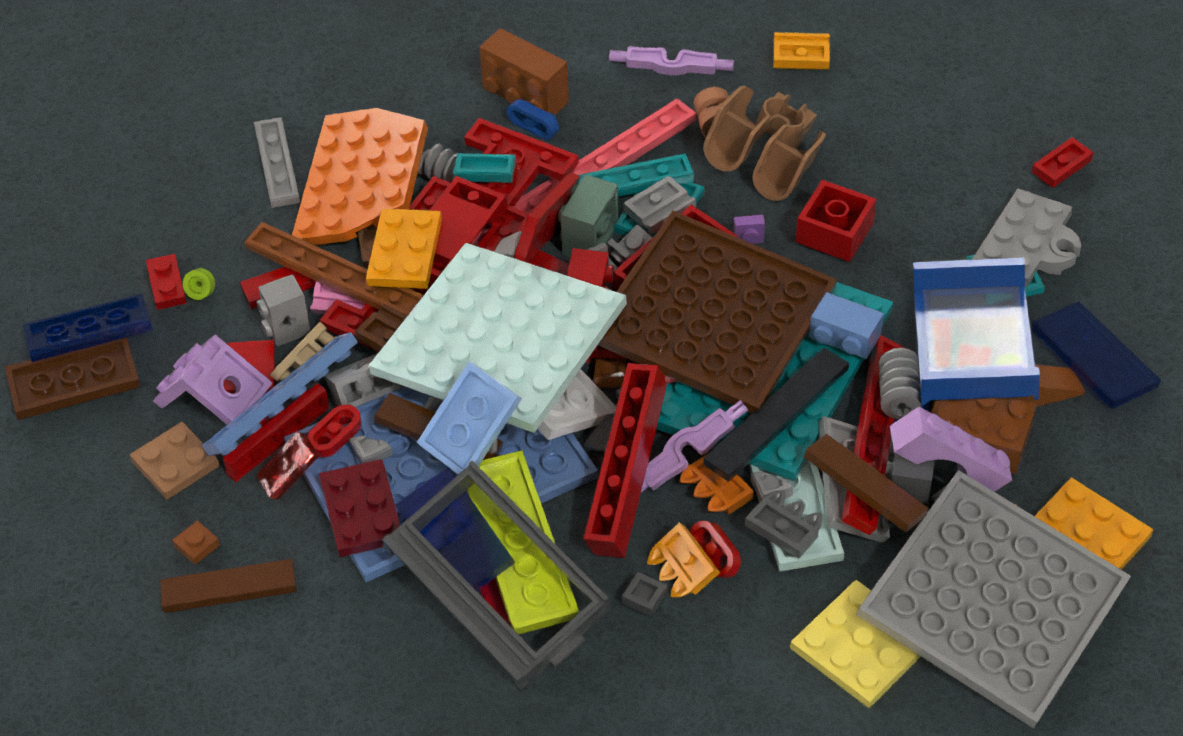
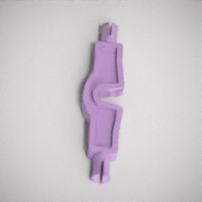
(657, 60)
(701, 438)

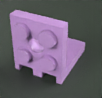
(203, 374)

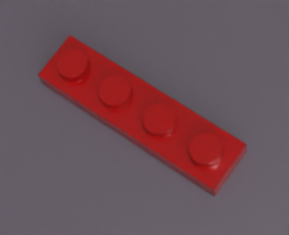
(271, 435)

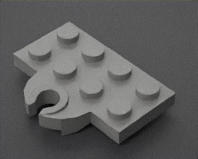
(1035, 231)

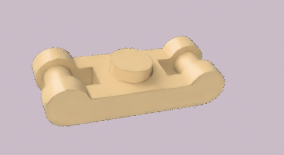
(303, 351)

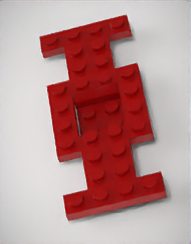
(472, 206)

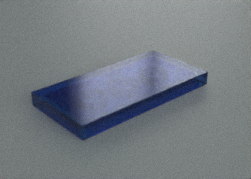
(87, 327)
(1095, 355)
(460, 533)

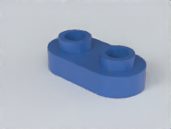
(533, 119)

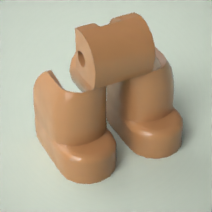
(780, 162)

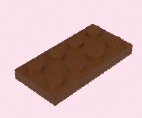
(71, 378)

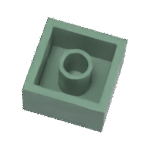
(588, 214)

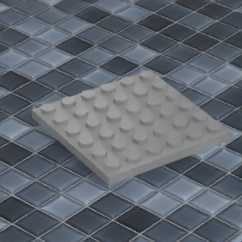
(994, 597)

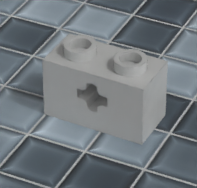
(283, 310)
(356, 385)

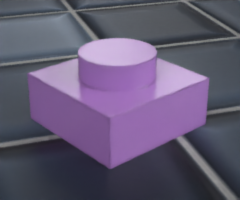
(750, 228)

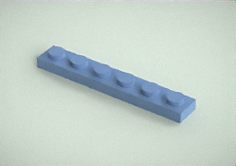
(272, 401)

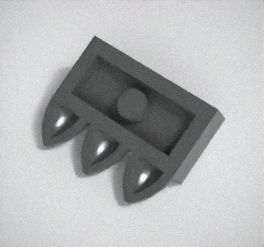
(784, 524)

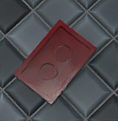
(359, 506)

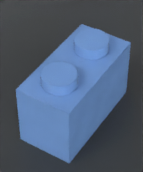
(846, 325)

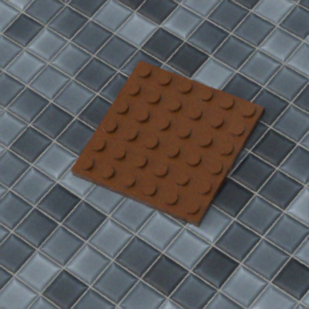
(715, 311)

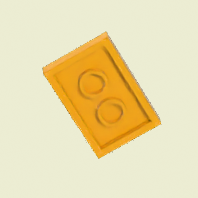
(404, 248)
(1095, 523)

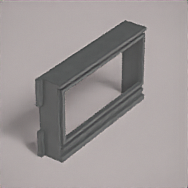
(467, 603)

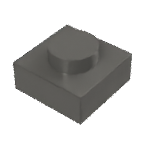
(644, 594)

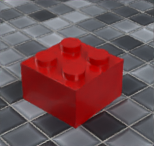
(835, 220)

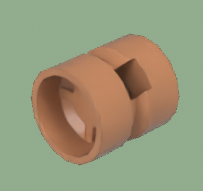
(706, 106)

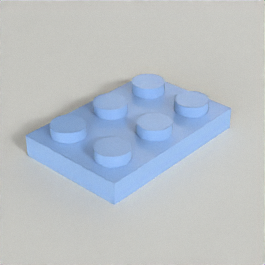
(469, 419)

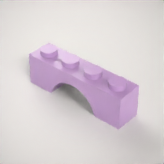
(927, 437)

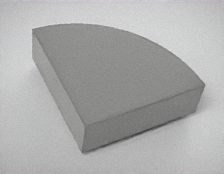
(370, 449)
(767, 484)

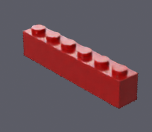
(625, 461)

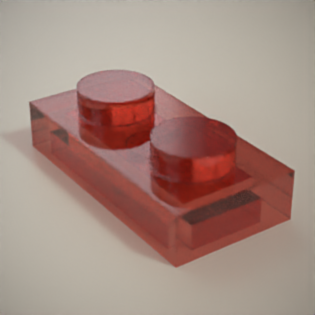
(287, 465)

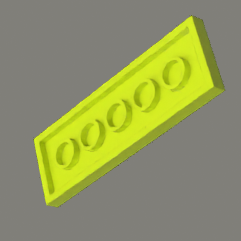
(533, 587)

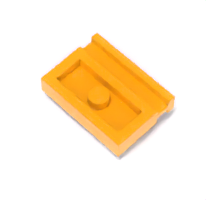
(801, 50)

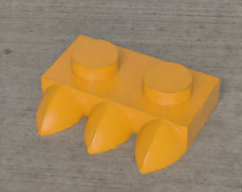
(683, 560)

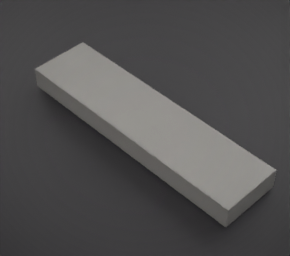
(276, 162)

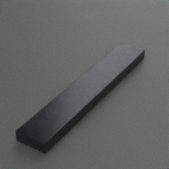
(776, 414)

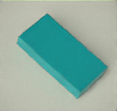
(485, 167)

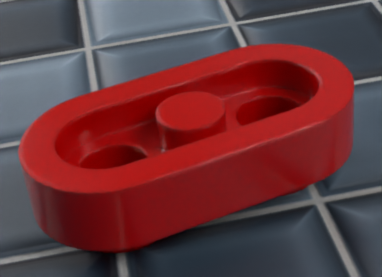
(332, 433)
(718, 548)

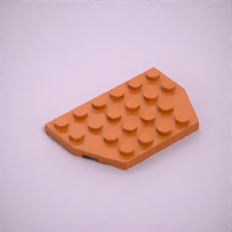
(358, 169)

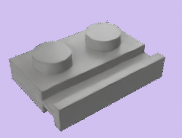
(656, 203)

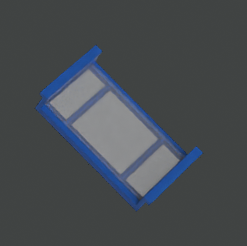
(973, 330)

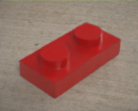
(1062, 162)
(166, 281)

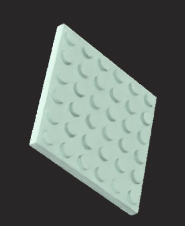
(507, 318)

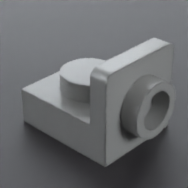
(629, 244)

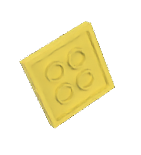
(852, 649)

